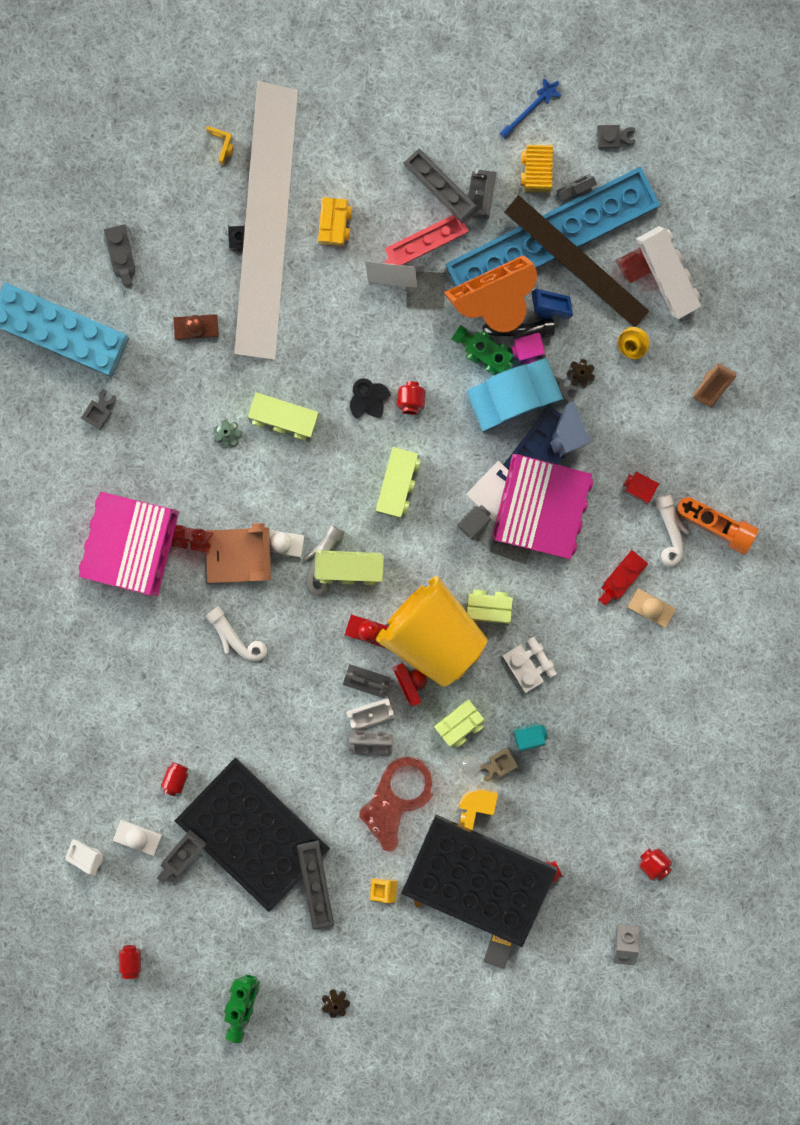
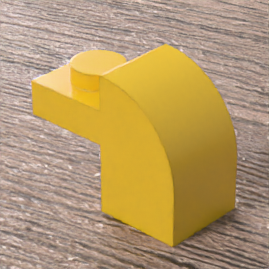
(477, 801)

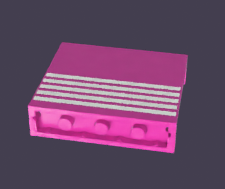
(542, 506)
(128, 543)

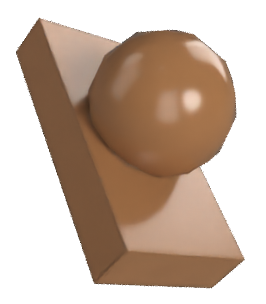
(714, 384)

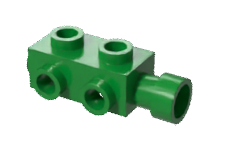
(487, 355)
(235, 1009)

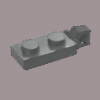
(120, 253)
(181, 856)

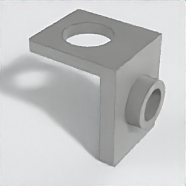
(627, 944)

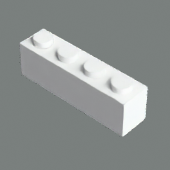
(669, 272)

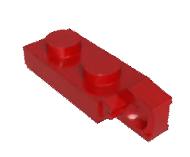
(622, 577)

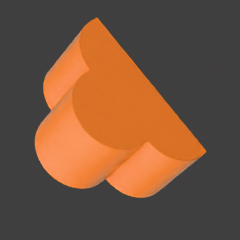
(497, 294)

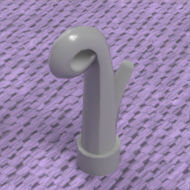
(328, 542)

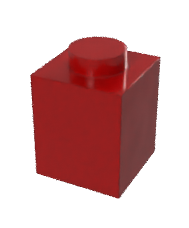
(640, 487)

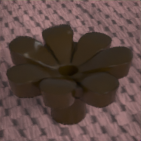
(575, 373)
(335, 999)

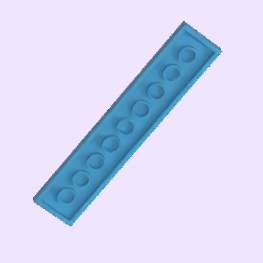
(577, 220)

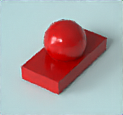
(364, 629)
(410, 683)

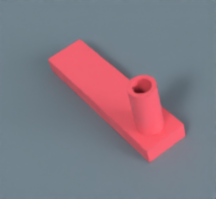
(425, 241)

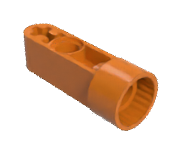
(739, 535)

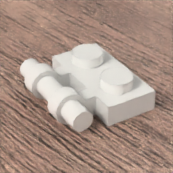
(523, 668)

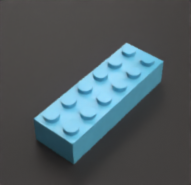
(60, 330)

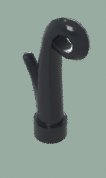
(544, 327)

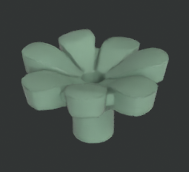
(227, 438)

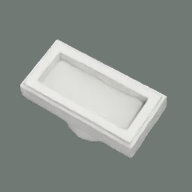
(286, 543)
(137, 837)
(84, 857)

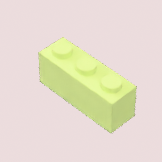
(283, 416)
(398, 482)
(348, 567)

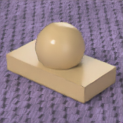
(651, 608)

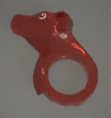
(385, 808)

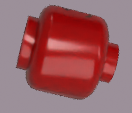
(411, 398)
(655, 864)

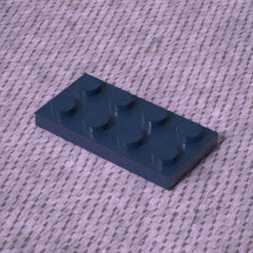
(537, 441)

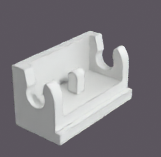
(370, 714)

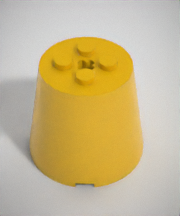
(434, 634)

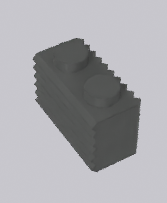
(474, 521)

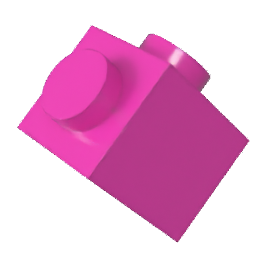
(529, 348)

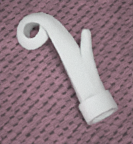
(673, 525)
(229, 636)

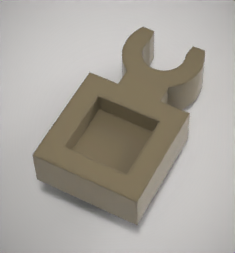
(501, 762)

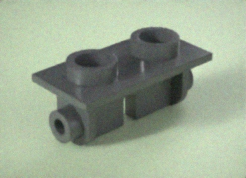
(366, 681)

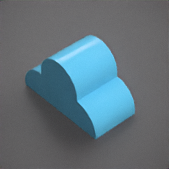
(514, 394)

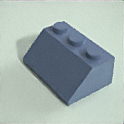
(569, 432)

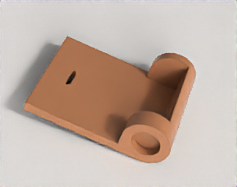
(239, 555)

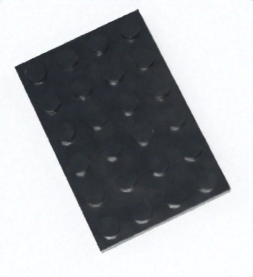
(250, 833)
(479, 880)

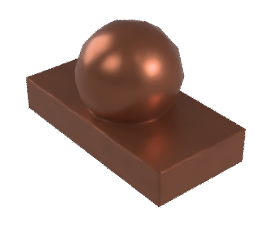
(196, 326)

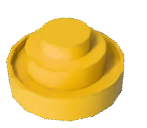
(633, 343)

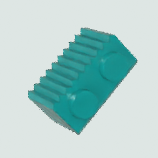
(530, 736)

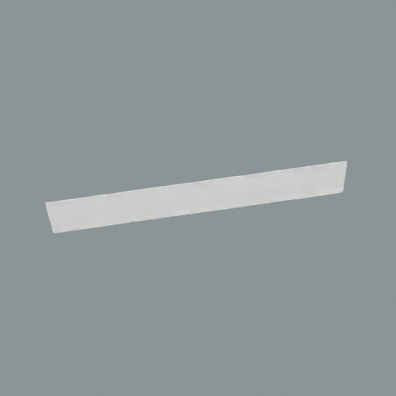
(266, 221)

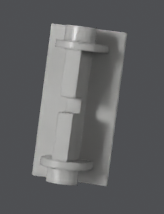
(380, 741)

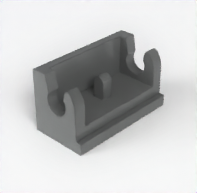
(482, 191)

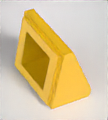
(383, 890)

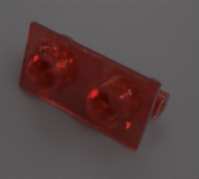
(196, 537)

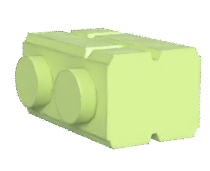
(489, 608)
(460, 723)

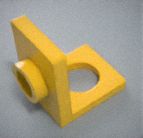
(228, 147)

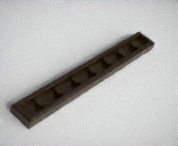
(576, 261)

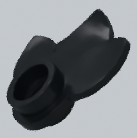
(369, 401)

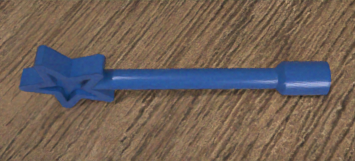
(545, 93)

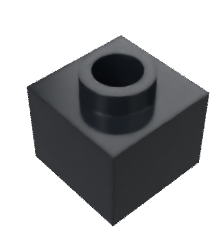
(235, 245)

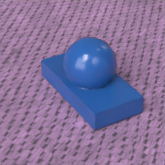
(551, 304)

